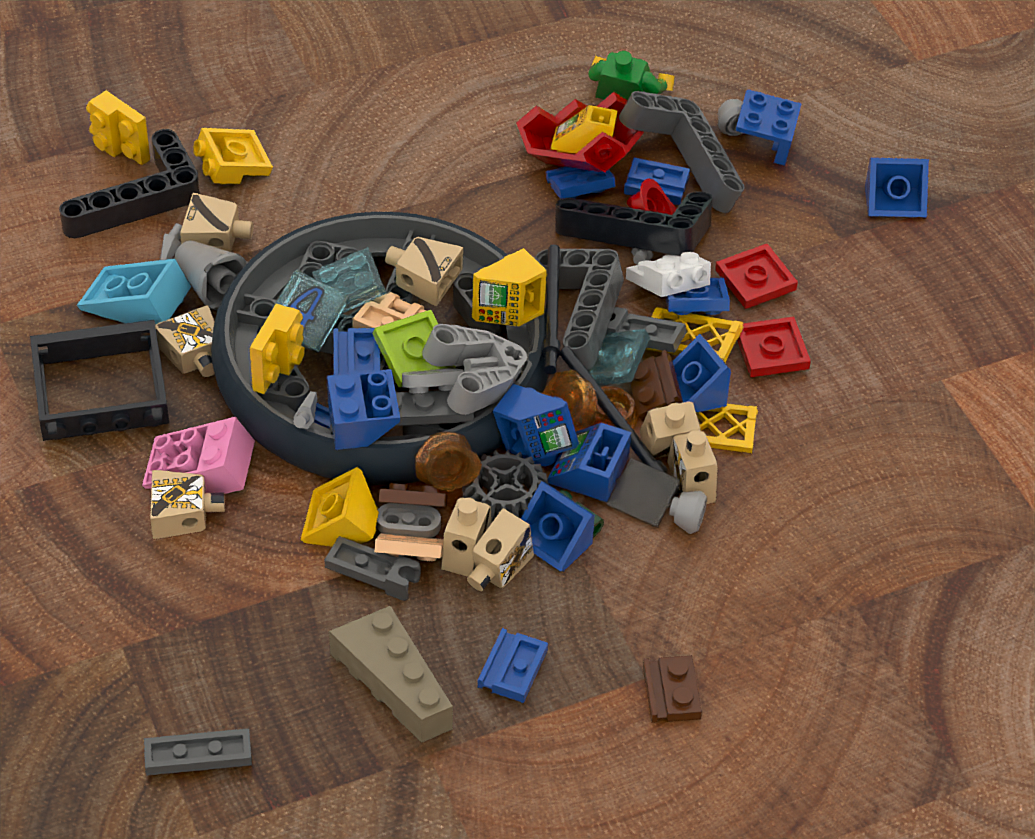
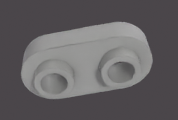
(420, 380)
(408, 520)

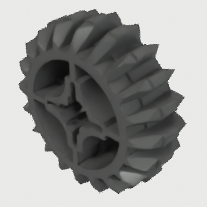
(504, 479)

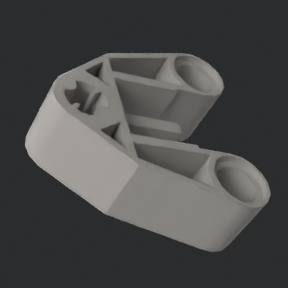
(488, 361)

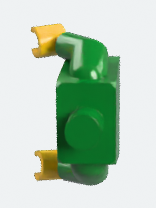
(625, 75)

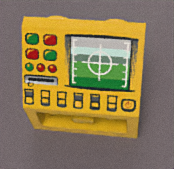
(583, 128)
(509, 290)

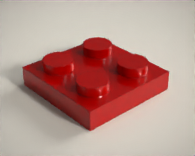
(756, 276)
(773, 347)

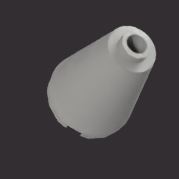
(208, 270)

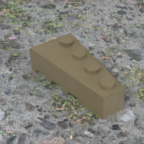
(394, 671)

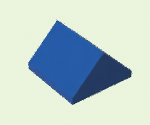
(897, 187)
(702, 376)
(558, 527)

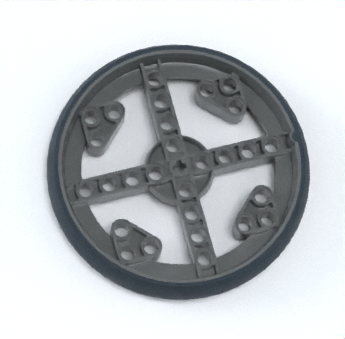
(307, 249)

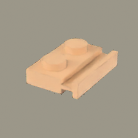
(423, 548)

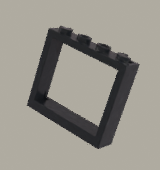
(91, 344)

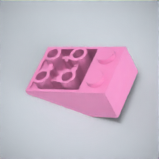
(214, 450)

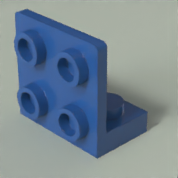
(769, 119)

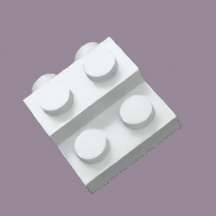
(671, 274)

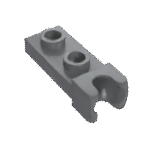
(663, 333)
(373, 567)

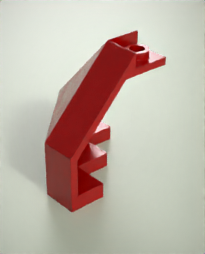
(599, 155)

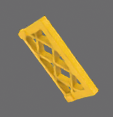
(725, 340)
(722, 440)

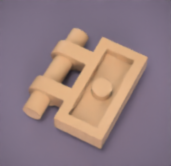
(384, 311)

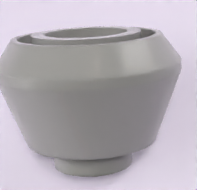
(728, 116)
(689, 510)

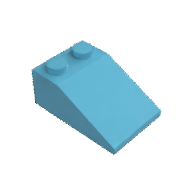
(137, 292)

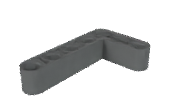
(694, 139)
(600, 280)

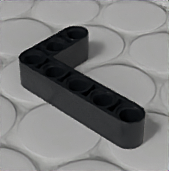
(136, 198)
(637, 227)

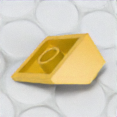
(341, 509)

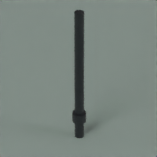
(551, 344)
(613, 413)

